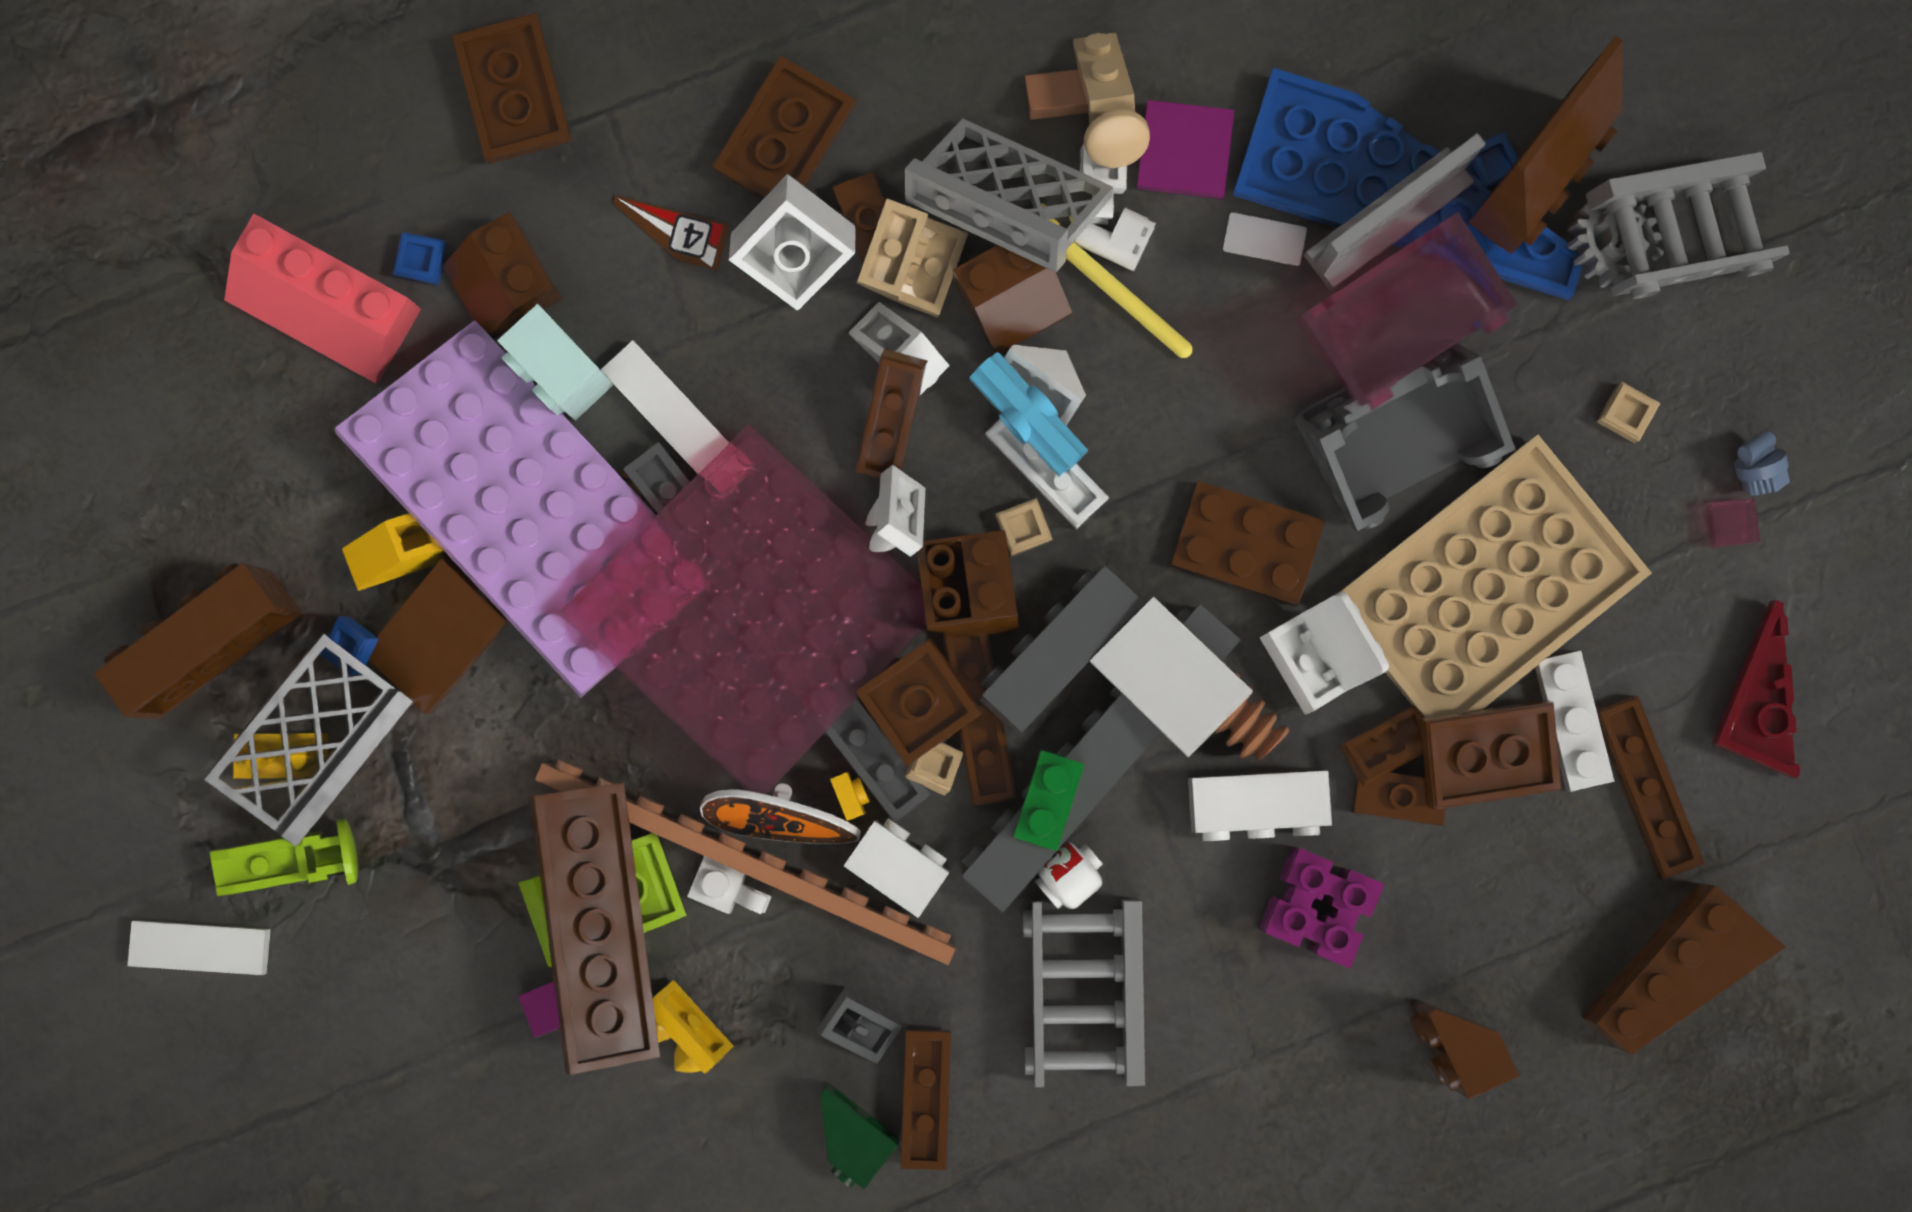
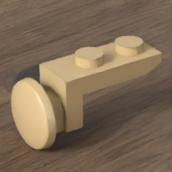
(1115, 130)

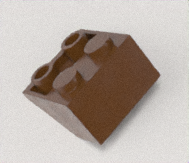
(968, 585)
(1465, 1052)

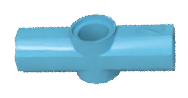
(1028, 414)

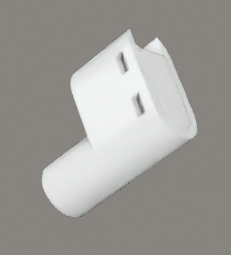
(1124, 244)

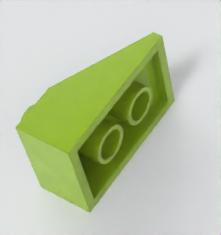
(656, 889)

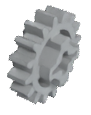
(1602, 246)

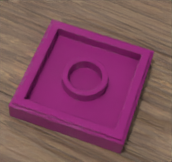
(1186, 150)

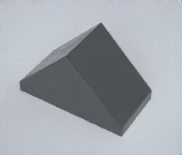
(859, 1026)

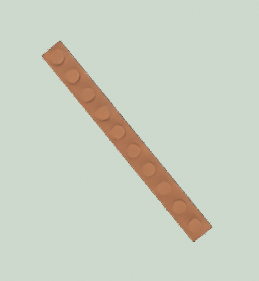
(766, 868)

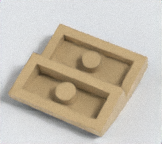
(912, 258)

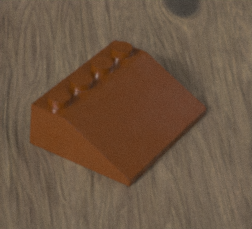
(1555, 155)

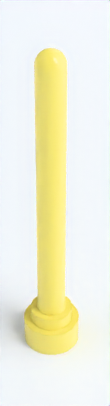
(1127, 300)

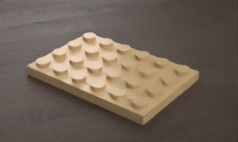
(1494, 584)

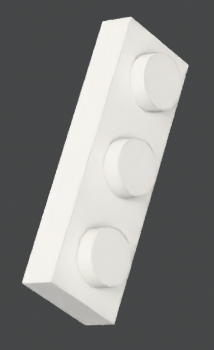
(1578, 730)

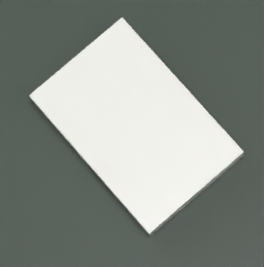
(1171, 676)

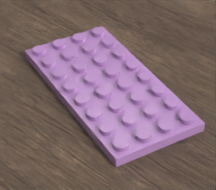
(501, 489)

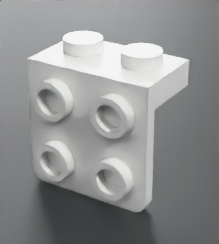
(1325, 652)

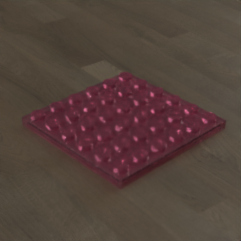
(750, 611)

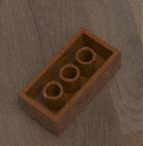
(196, 641)

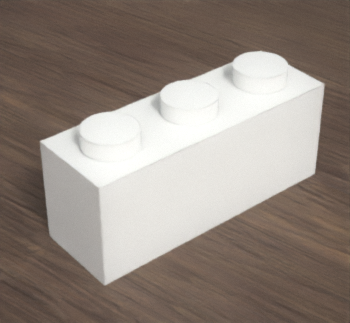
(1259, 804)

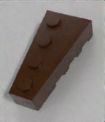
(1680, 968)

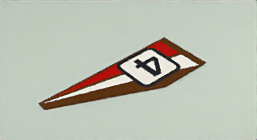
(681, 234)

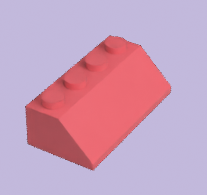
(317, 299)

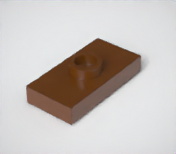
(862, 206)
(1385, 746)
(1396, 798)

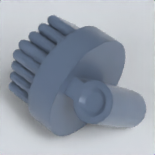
(1761, 465)

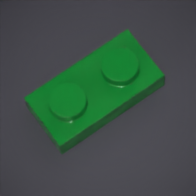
(1049, 800)

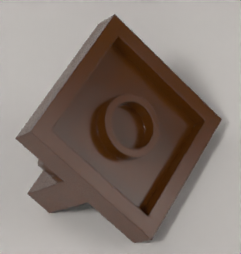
(919, 702)

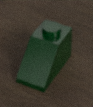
(854, 1139)

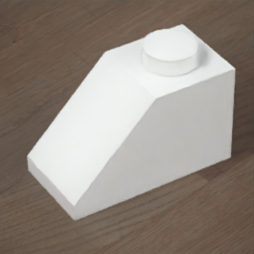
(886, 330)

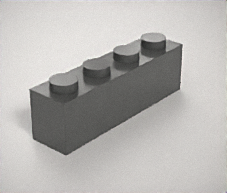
(1060, 650)

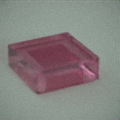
(1732, 523)

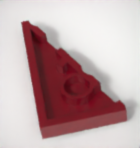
(1759, 711)

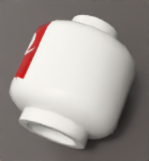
(1070, 876)

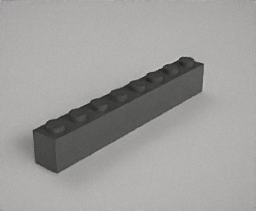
(1108, 750)

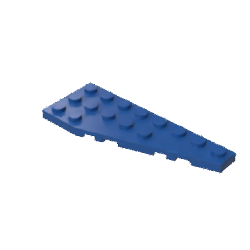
(1333, 155)

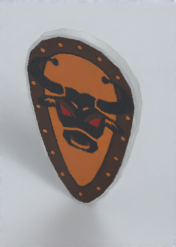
(774, 817)

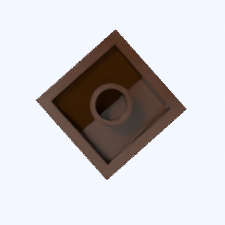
(500, 275)
(1010, 296)

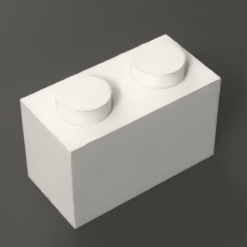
(897, 866)

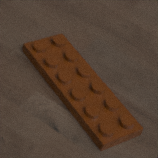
(594, 928)

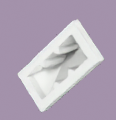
(1052, 374)

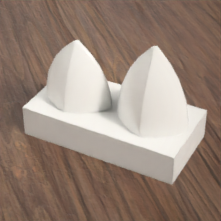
(897, 513)

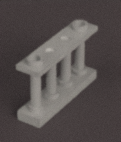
(1696, 183)
(1124, 1013)

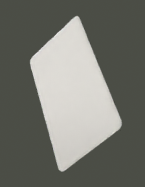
(1265, 239)

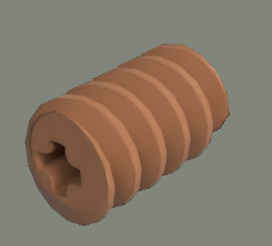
(1253, 730)

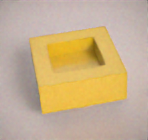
(850, 795)

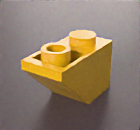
(391, 552)

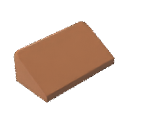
(1055, 94)

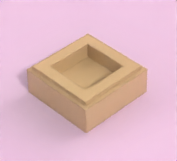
(1628, 412)
(1024, 527)
(936, 768)

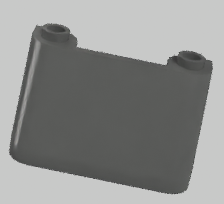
(1431, 422)

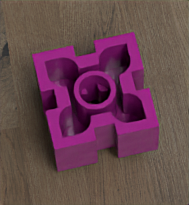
(1346, 895)

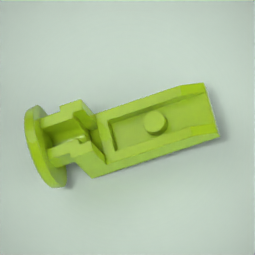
(281, 863)

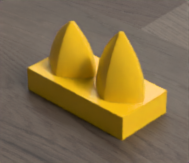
(302, 763)
(697, 1038)

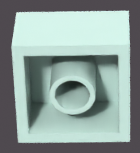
(546, 354)

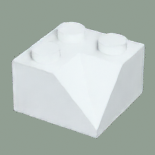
(792, 242)

